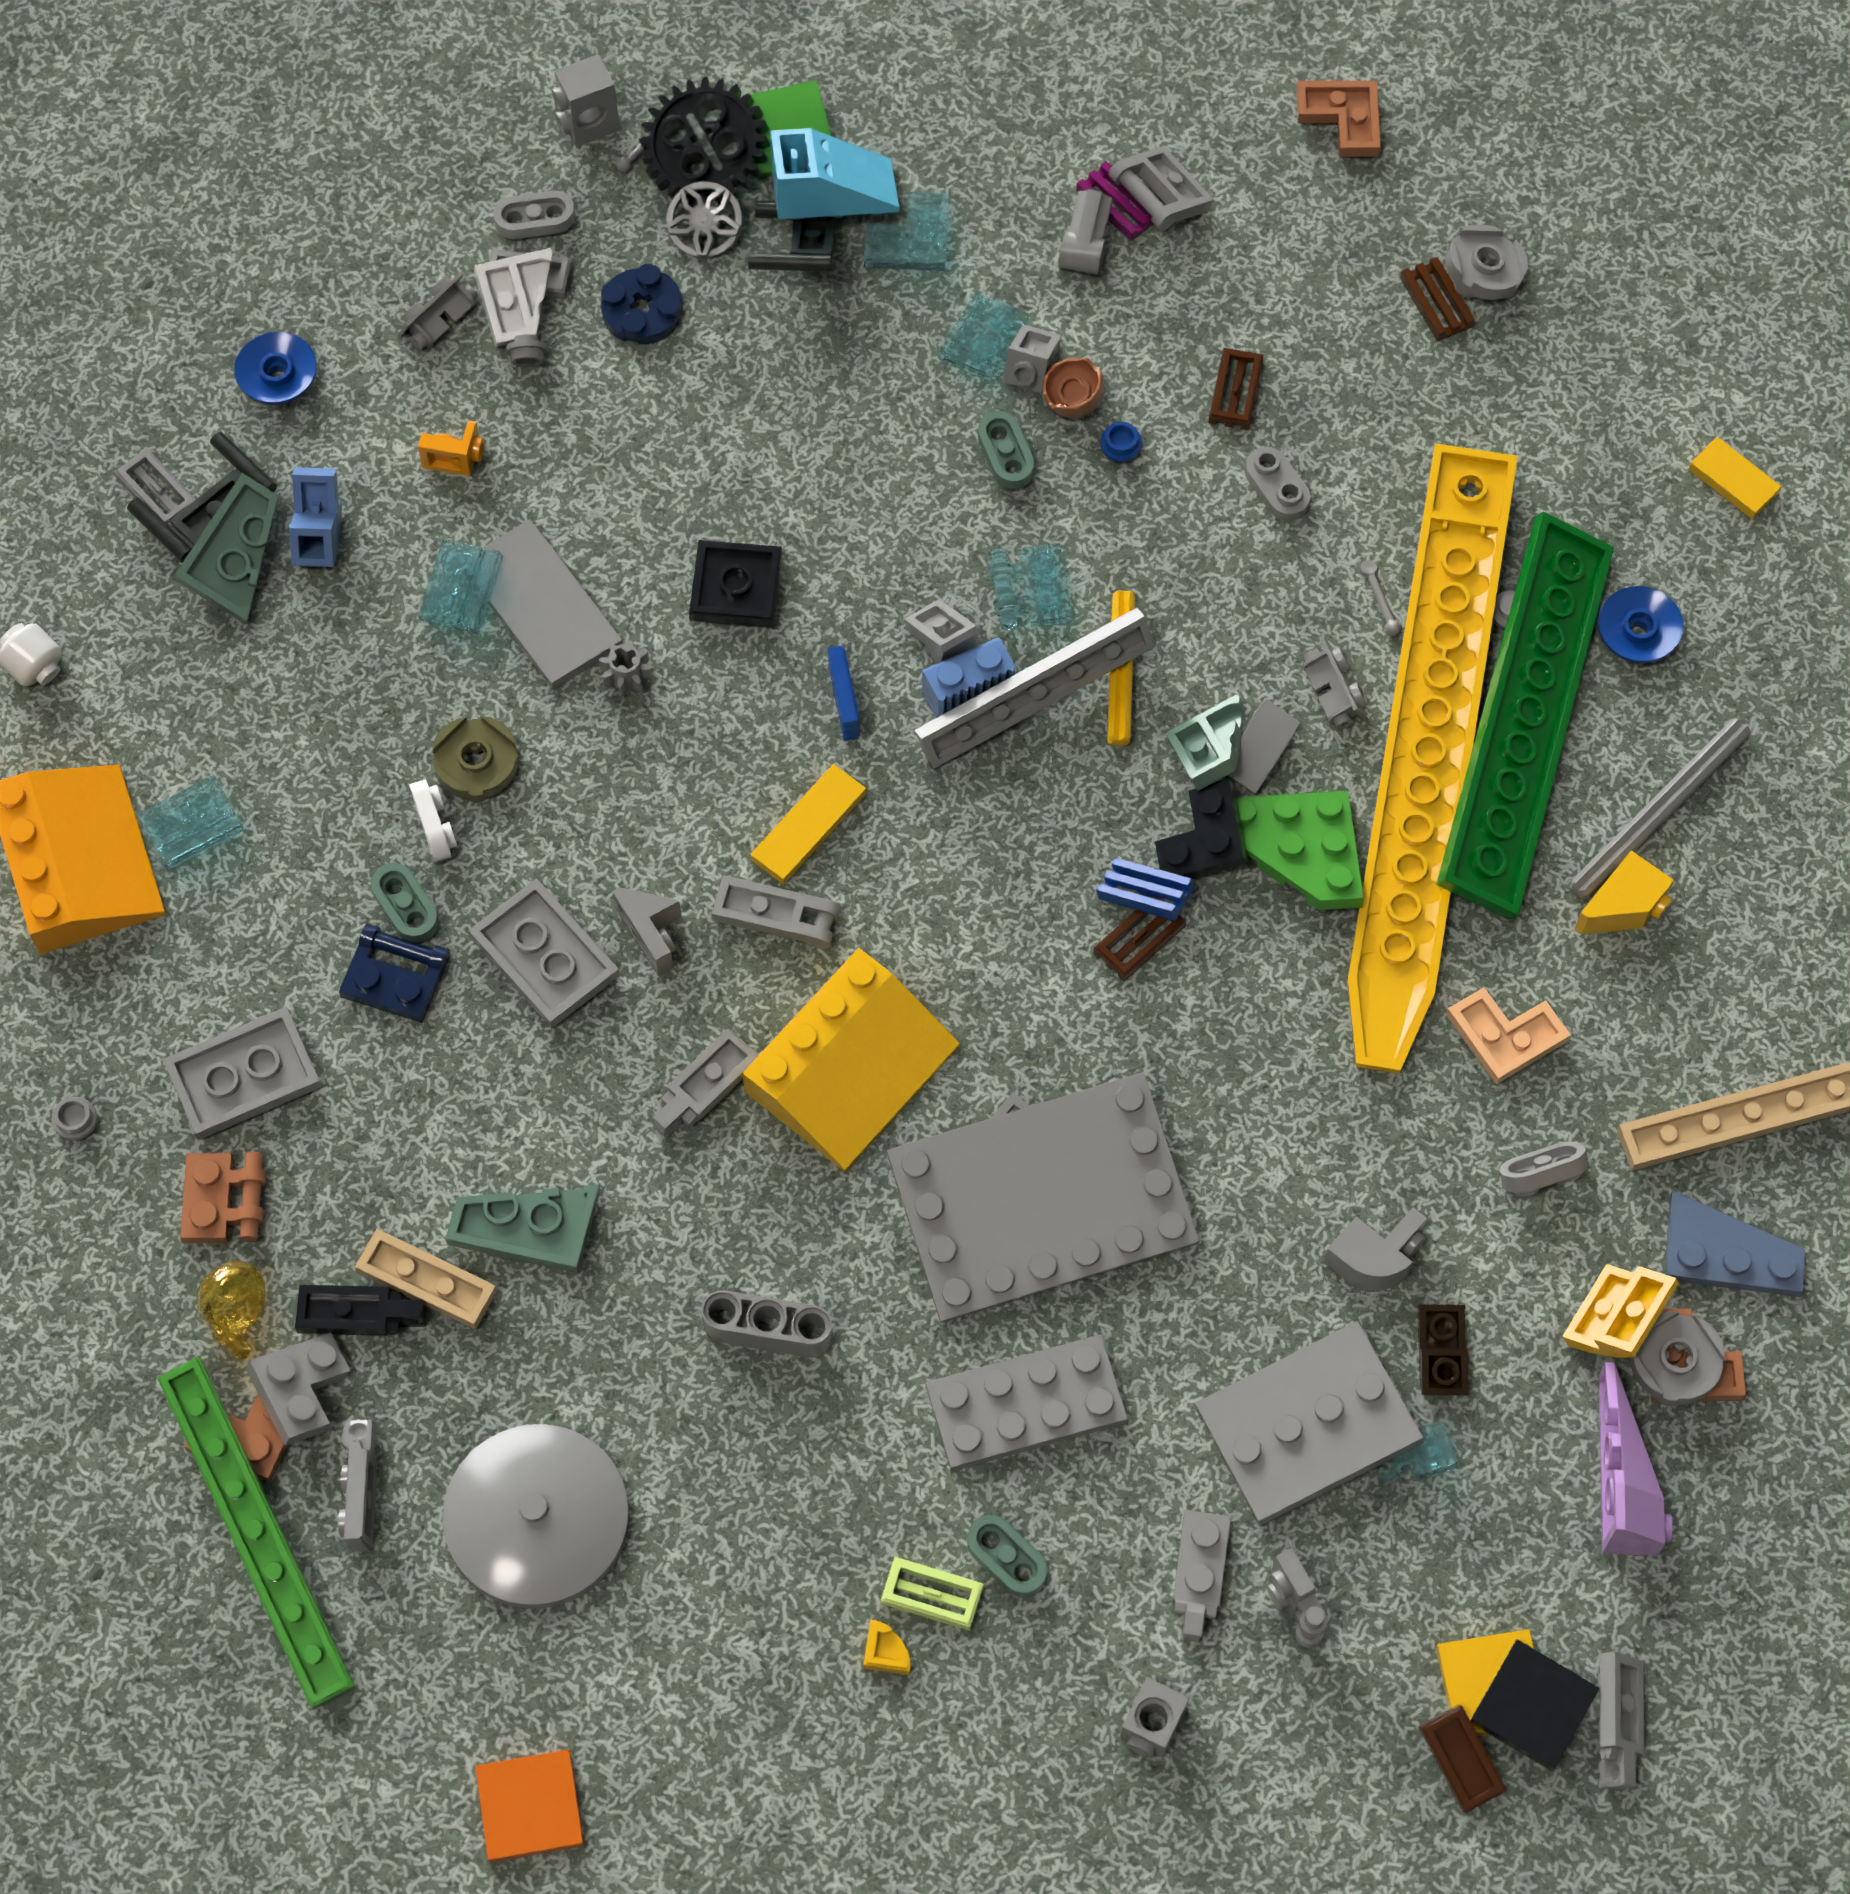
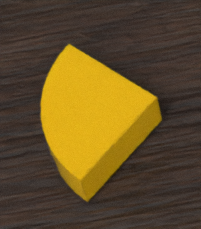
(885, 1650)

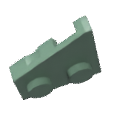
(1210, 742)

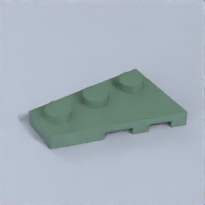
(231, 548)
(527, 1227)

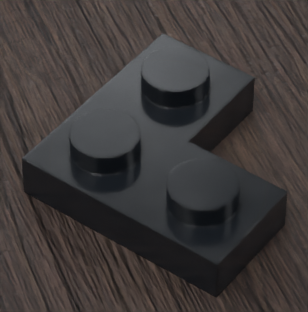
(1217, 835)

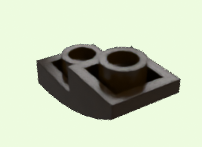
(1442, 1350)

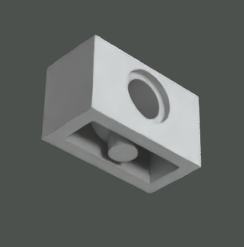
(585, 101)

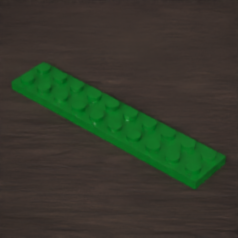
(1525, 717)

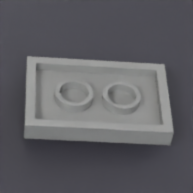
(544, 953)
(242, 1073)

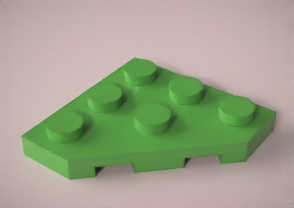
(1305, 844)

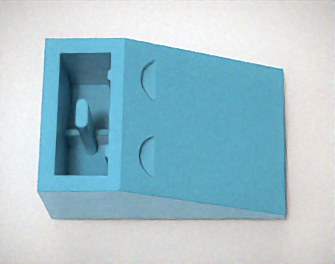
(828, 177)

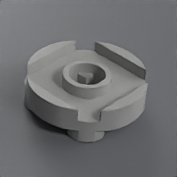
(1474, 277)
(1703, 1366)

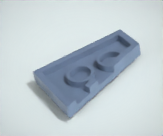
(1727, 1252)

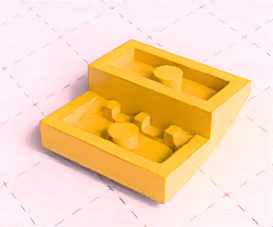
(1620, 1311)

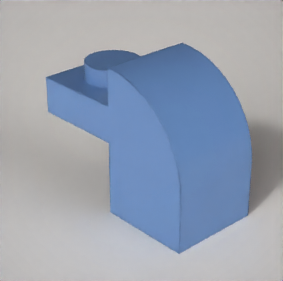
(316, 518)

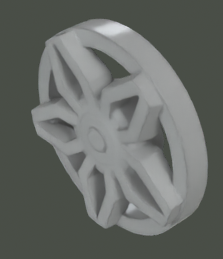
(704, 219)

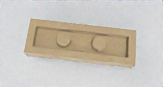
(426, 1279)

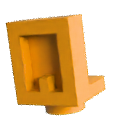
(450, 454)

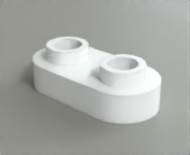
(428, 803)

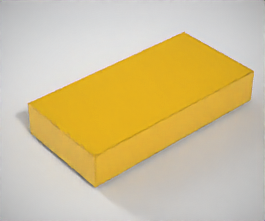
(1734, 478)

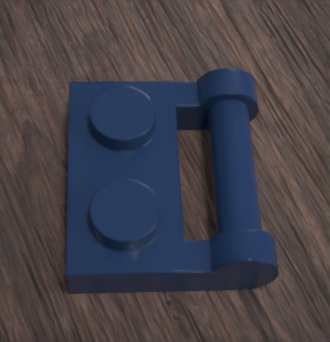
(391, 986)

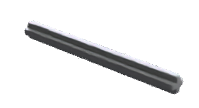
(1660, 808)

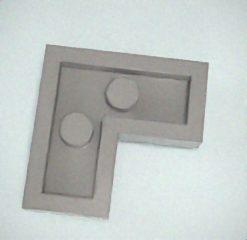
(288, 1384)

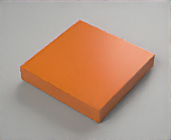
(529, 1806)

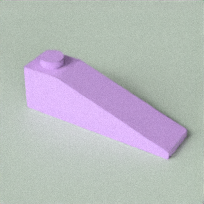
(1630, 1491)

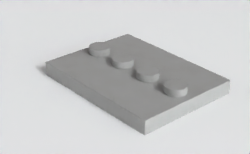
(1309, 1423)

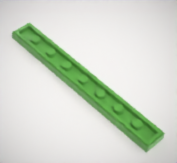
(256, 1533)

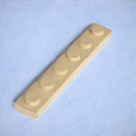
(1736, 1117)

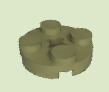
(475, 735)

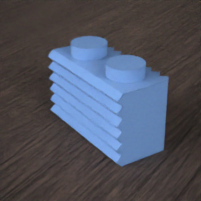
(966, 676)

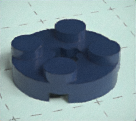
(641, 284)

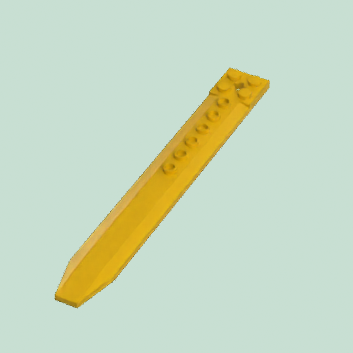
(1427, 752)

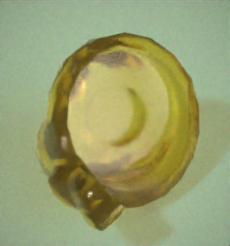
(231, 1303)

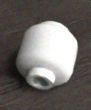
(29, 654)

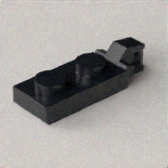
(355, 1310)

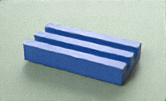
(844, 693)
(1149, 883)

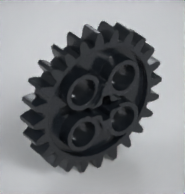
(736, 124)

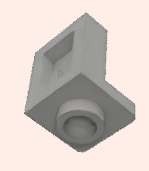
(1030, 357)

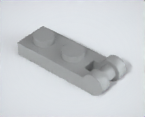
(775, 911)

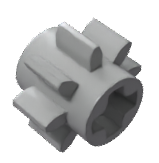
(625, 667)

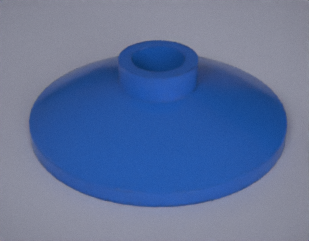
(271, 354)
(1644, 609)

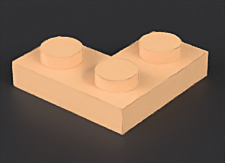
(1506, 1045)

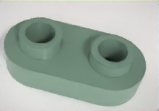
(1008, 452)
(407, 904)
(1007, 1557)

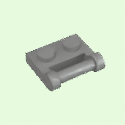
(1170, 182)

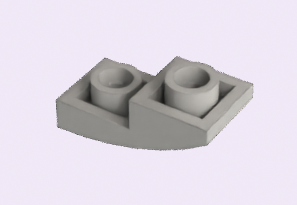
(1262, 744)

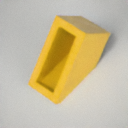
(1627, 898)

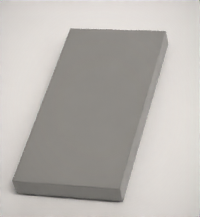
(547, 607)

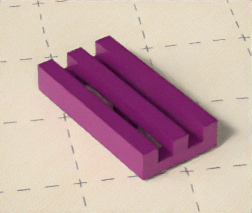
(1115, 217)

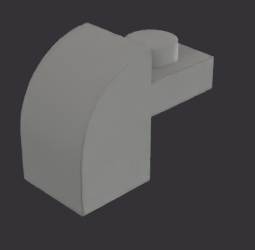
(1372, 1261)

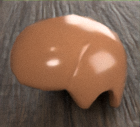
(1073, 387)

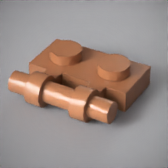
(208, 1197)

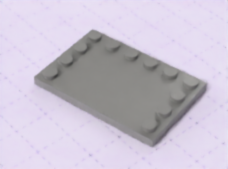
(1042, 1197)

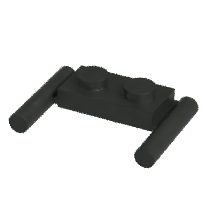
(810, 244)
(188, 525)

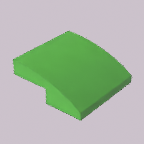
(787, 109)

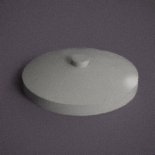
(536, 1516)

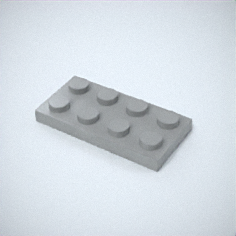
(1026, 1402)

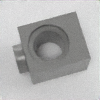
(1159, 1699)

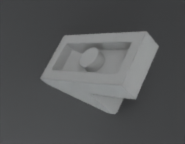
(942, 630)
(646, 918)

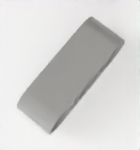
(751, 1308)

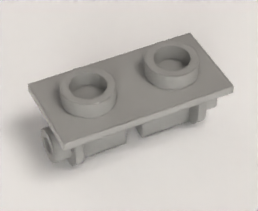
(425, 321)
(1344, 699)

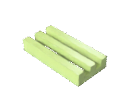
(970, 1606)

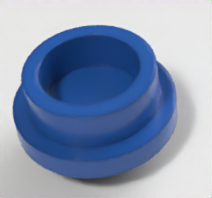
(1121, 442)

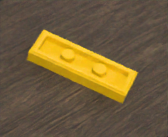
(808, 824)

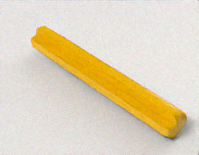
(1120, 682)

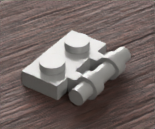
(1294, 1591)

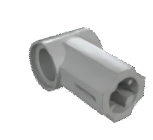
(1085, 242)

